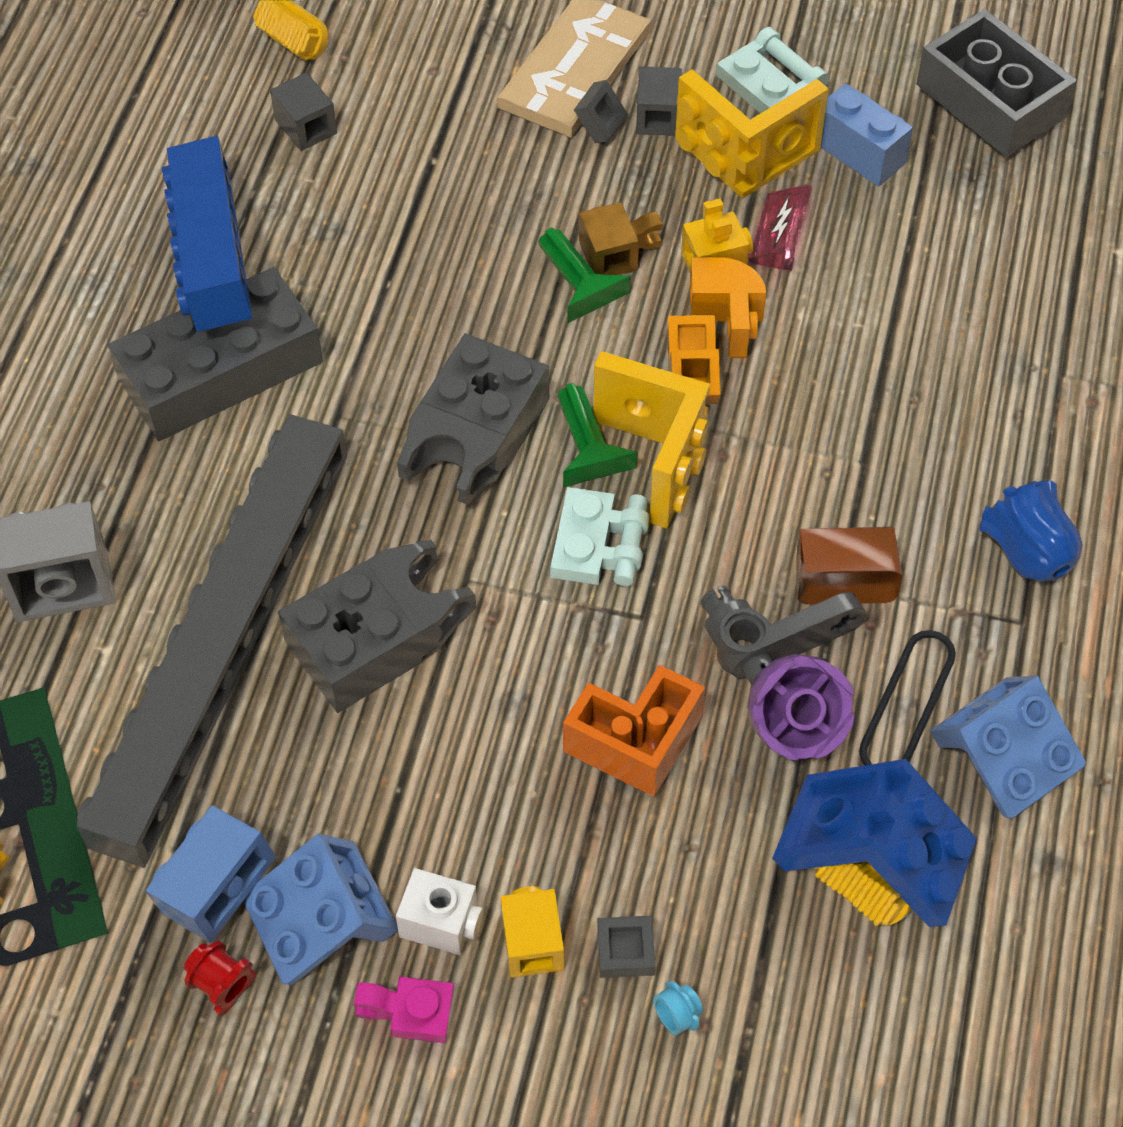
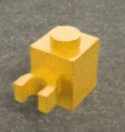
(715, 235)

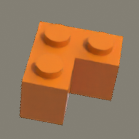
(639, 739)

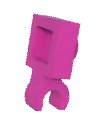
(417, 1008)

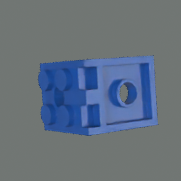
(885, 819)

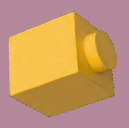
(532, 931)

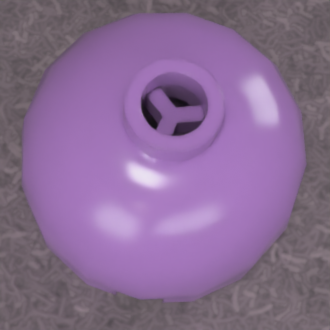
(801, 706)

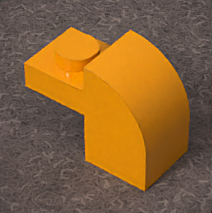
(731, 294)
(694, 351)

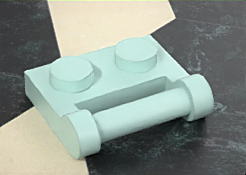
(760, 80)

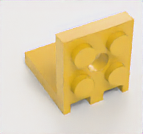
(744, 150)
(669, 413)

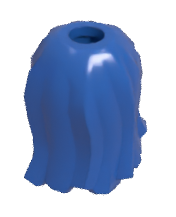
(1034, 531)

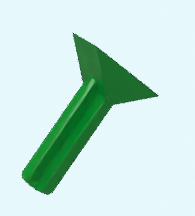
(590, 288)
(594, 456)

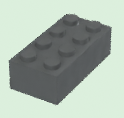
(192, 375)

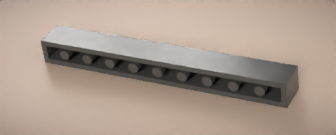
(211, 644)

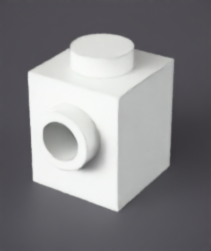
(439, 912)

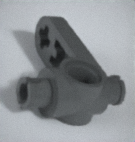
(794, 634)

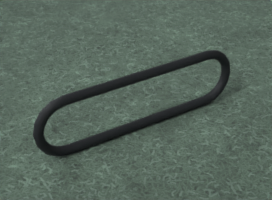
(890, 688)

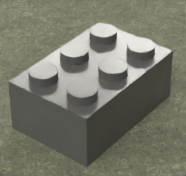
(995, 82)

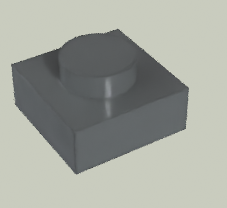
(600, 111)
(625, 946)

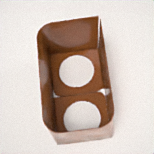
(848, 561)

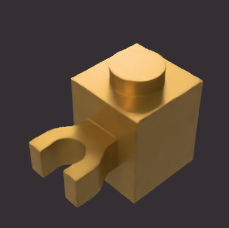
(613, 241)

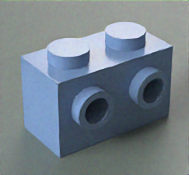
(865, 135)
(210, 873)

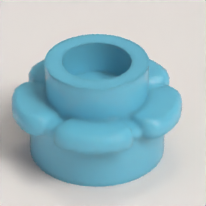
(678, 1008)

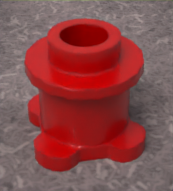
(218, 975)

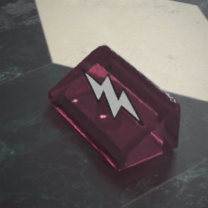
(781, 227)

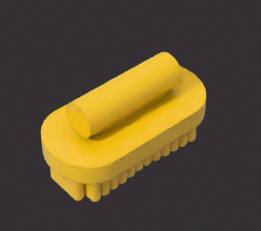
(292, 27)
(866, 890)

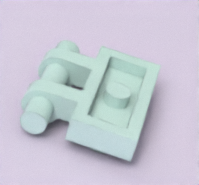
(584, 532)

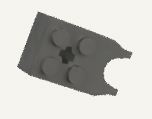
(476, 414)
(372, 623)

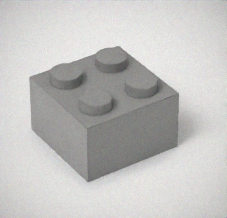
(54, 562)

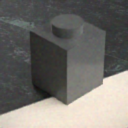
(657, 100)
(303, 111)

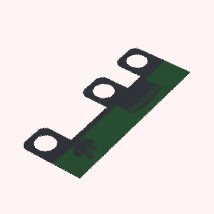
(42, 804)

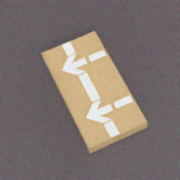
(581, 48)

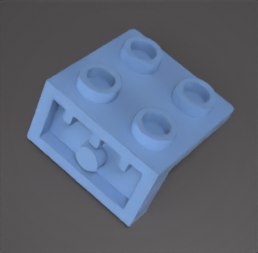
(1013, 742)
(317, 905)

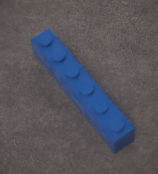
(205, 235)

